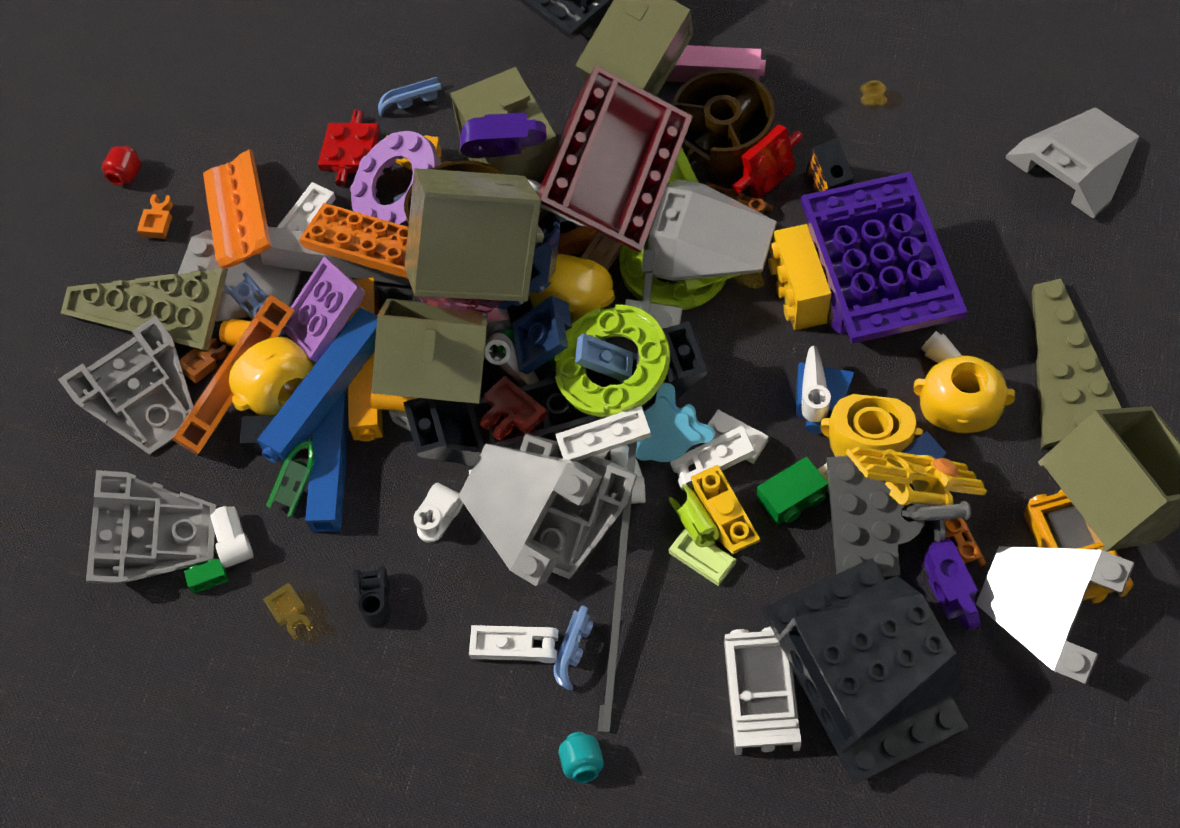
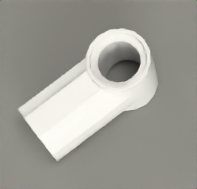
(232, 543)

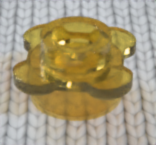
(873, 93)

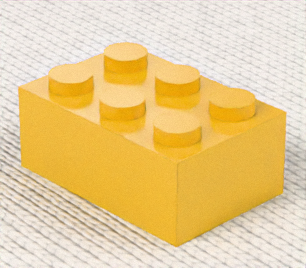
(799, 277)

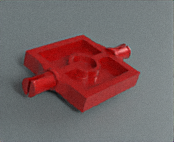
(346, 145)
(768, 162)

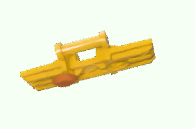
(929, 476)

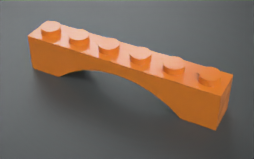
(218, 396)

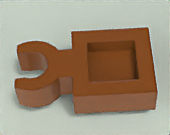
(200, 362)

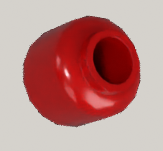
(121, 165)

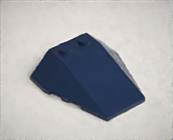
(544, 258)

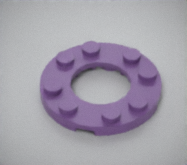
(383, 155)

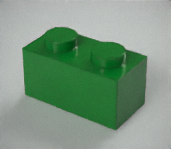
(206, 576)

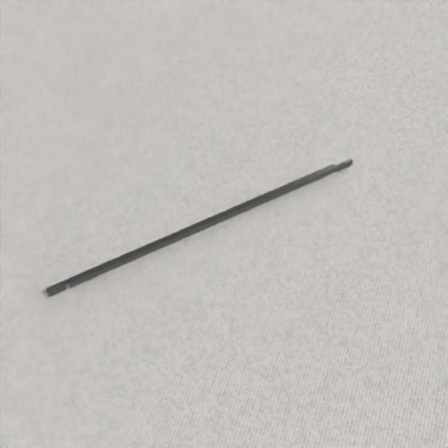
(606, 710)

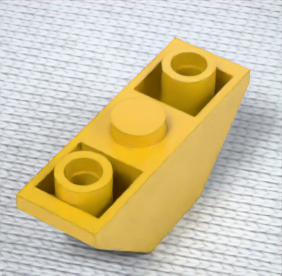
(724, 509)

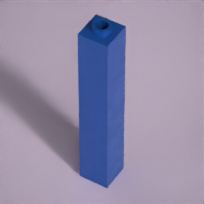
(321, 387)
(329, 469)

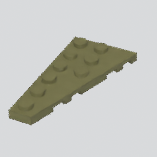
(181, 302)
(1067, 366)

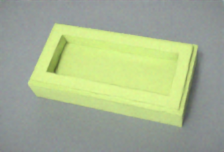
(707, 561)

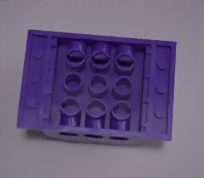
(881, 259)

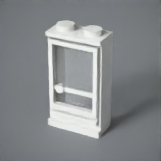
(760, 691)

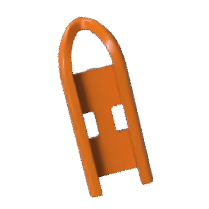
(967, 549)

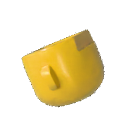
(580, 284)
(268, 375)
(961, 411)
(870, 423)

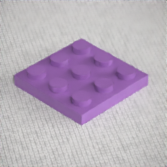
(323, 308)

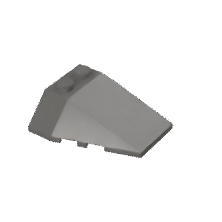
(271, 279)
(136, 388)
(577, 529)
(145, 530)

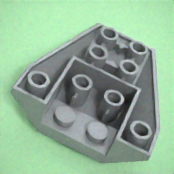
(1082, 152)
(707, 234)

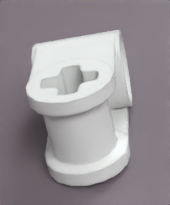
(437, 512)

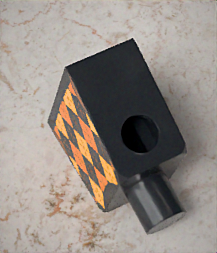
(829, 167)

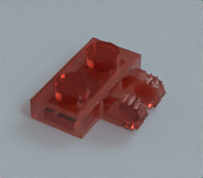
(515, 406)

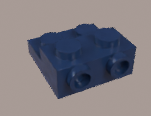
(541, 333)

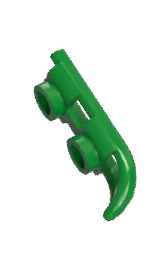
(296, 471)

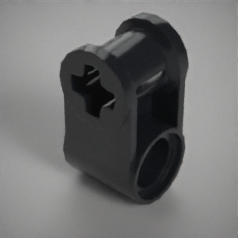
(371, 591)

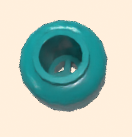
(581, 757)

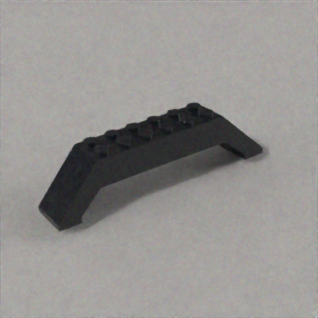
(453, 429)

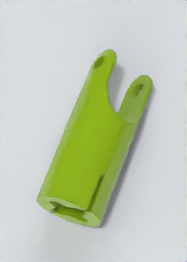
(696, 519)

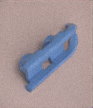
(404, 95)
(245, 291)
(569, 651)

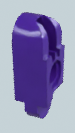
(500, 135)
(952, 583)

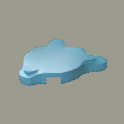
(671, 428)

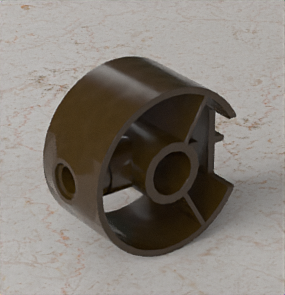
(720, 108)

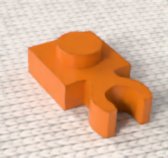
(156, 221)

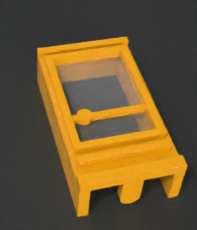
(1060, 525)

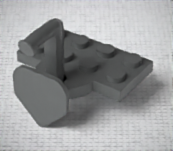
(870, 521)

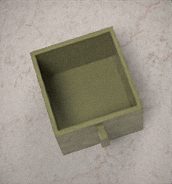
(639, 42)
(505, 95)
(471, 235)
(429, 352)
(1121, 475)

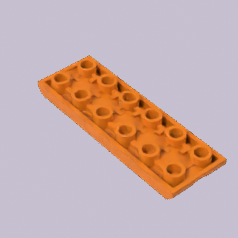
(236, 210)
(358, 239)

